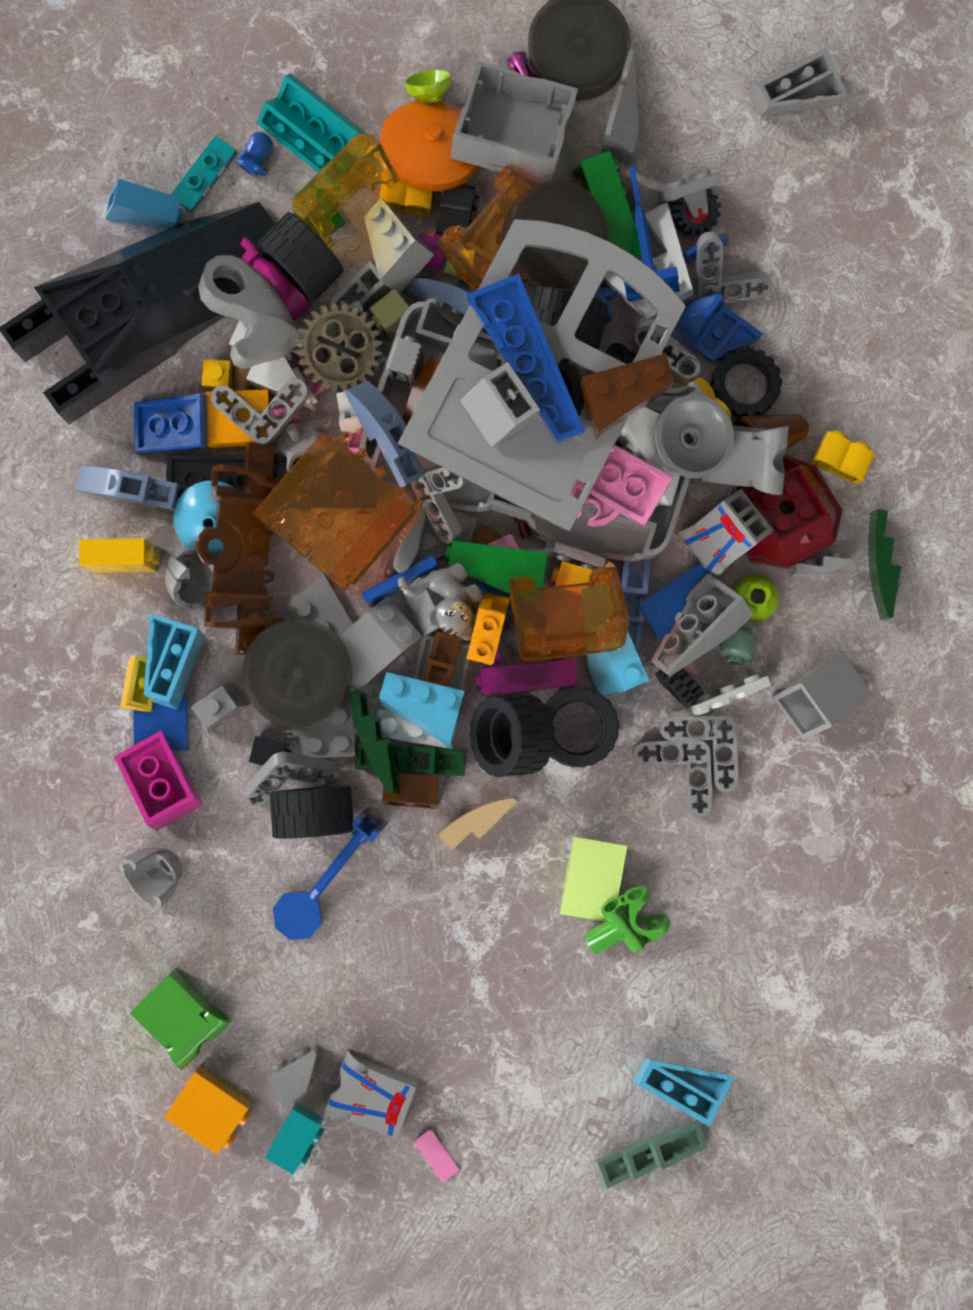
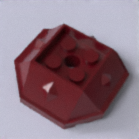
(810, 525)

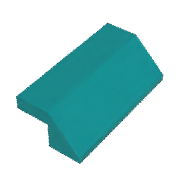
(306, 123)

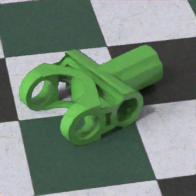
(624, 927)

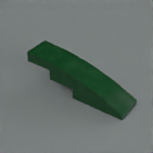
(883, 574)
(379, 751)
(421, 760)

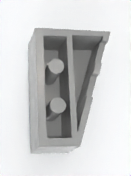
(801, 87)

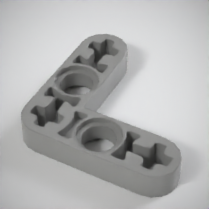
(715, 279)
(258, 419)
(429, 491)
(710, 733)
(289, 766)
(691, 766)

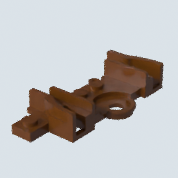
(245, 552)

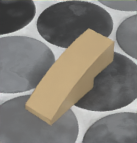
(476, 821)

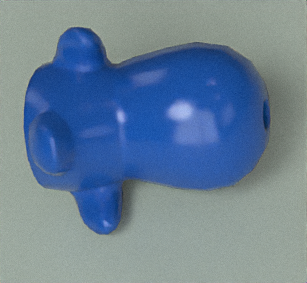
(255, 153)

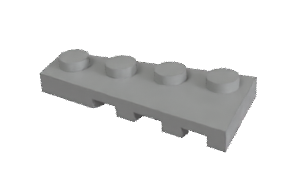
(321, 605)

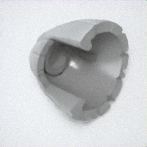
(188, 578)
(152, 875)

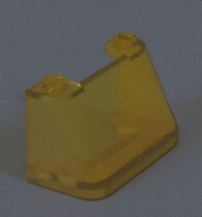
(356, 164)

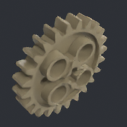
(347, 324)

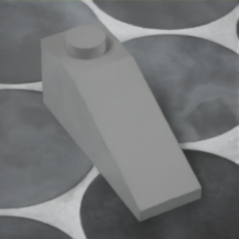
(362, 287)

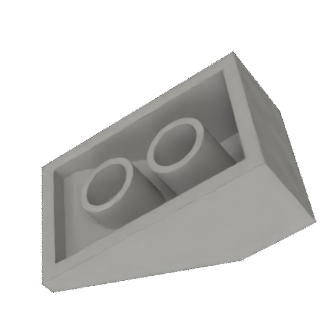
(378, 641)

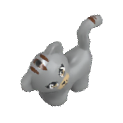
(452, 613)

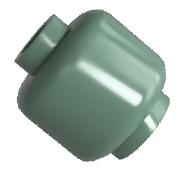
(739, 647)

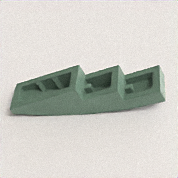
(651, 1153)

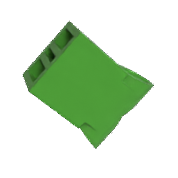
(180, 1018)

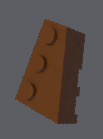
(623, 390)

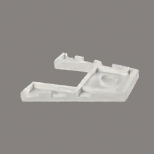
(662, 226)

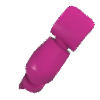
(293, 299)

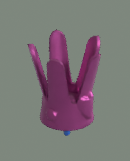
(519, 63)

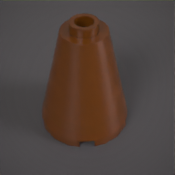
(797, 425)

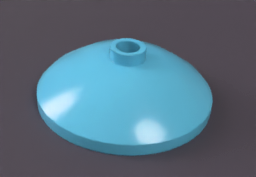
(191, 512)

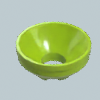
(428, 85)
(747, 585)

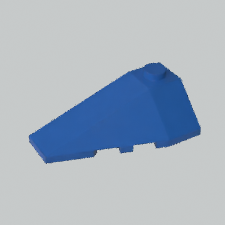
(696, 318)

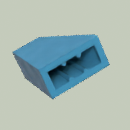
(143, 206)

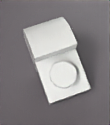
(348, 419)

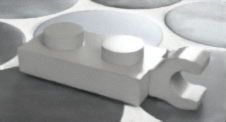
(567, 554)

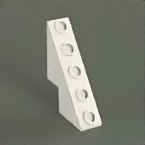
(273, 374)
(639, 440)

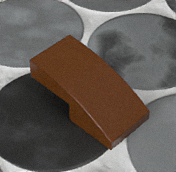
(442, 658)

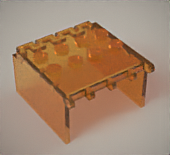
(337, 510)

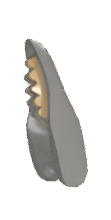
(406, 547)

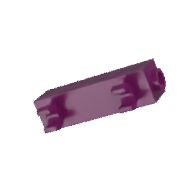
(526, 677)

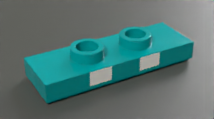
(204, 173)

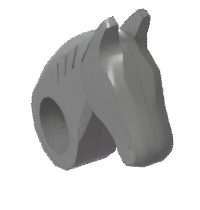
(269, 322)

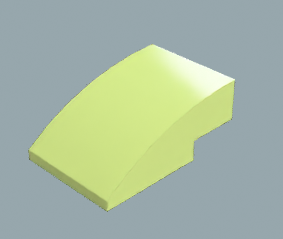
(592, 877)

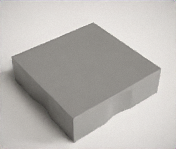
(513, 122)

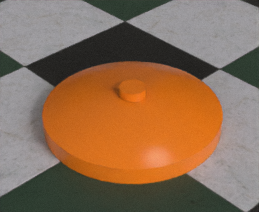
(420, 146)

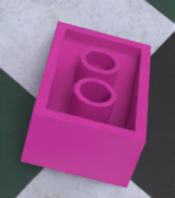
(158, 781)

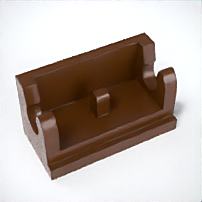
(415, 790)

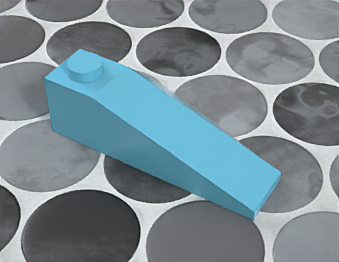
(616, 669)

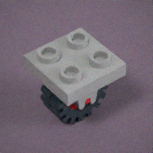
(694, 206)

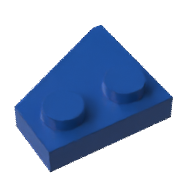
(724, 335)

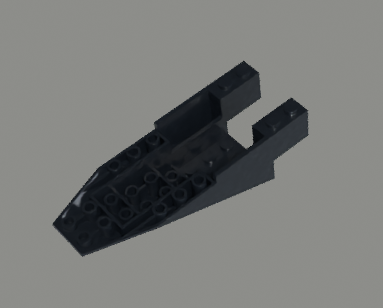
(132, 306)

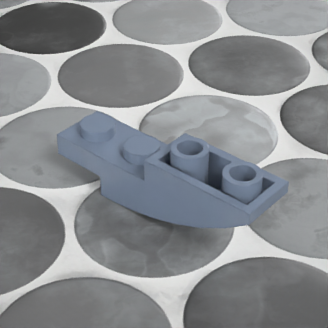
(445, 290)
(386, 426)
(127, 487)

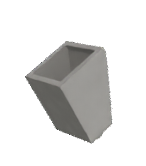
(822, 695)

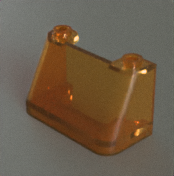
(475, 247)
(569, 617)

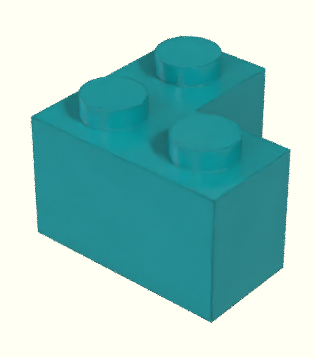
(293, 1142)

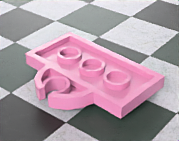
(624, 487)

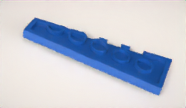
(516, 332)

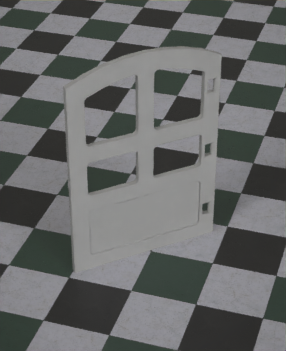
(530, 463)

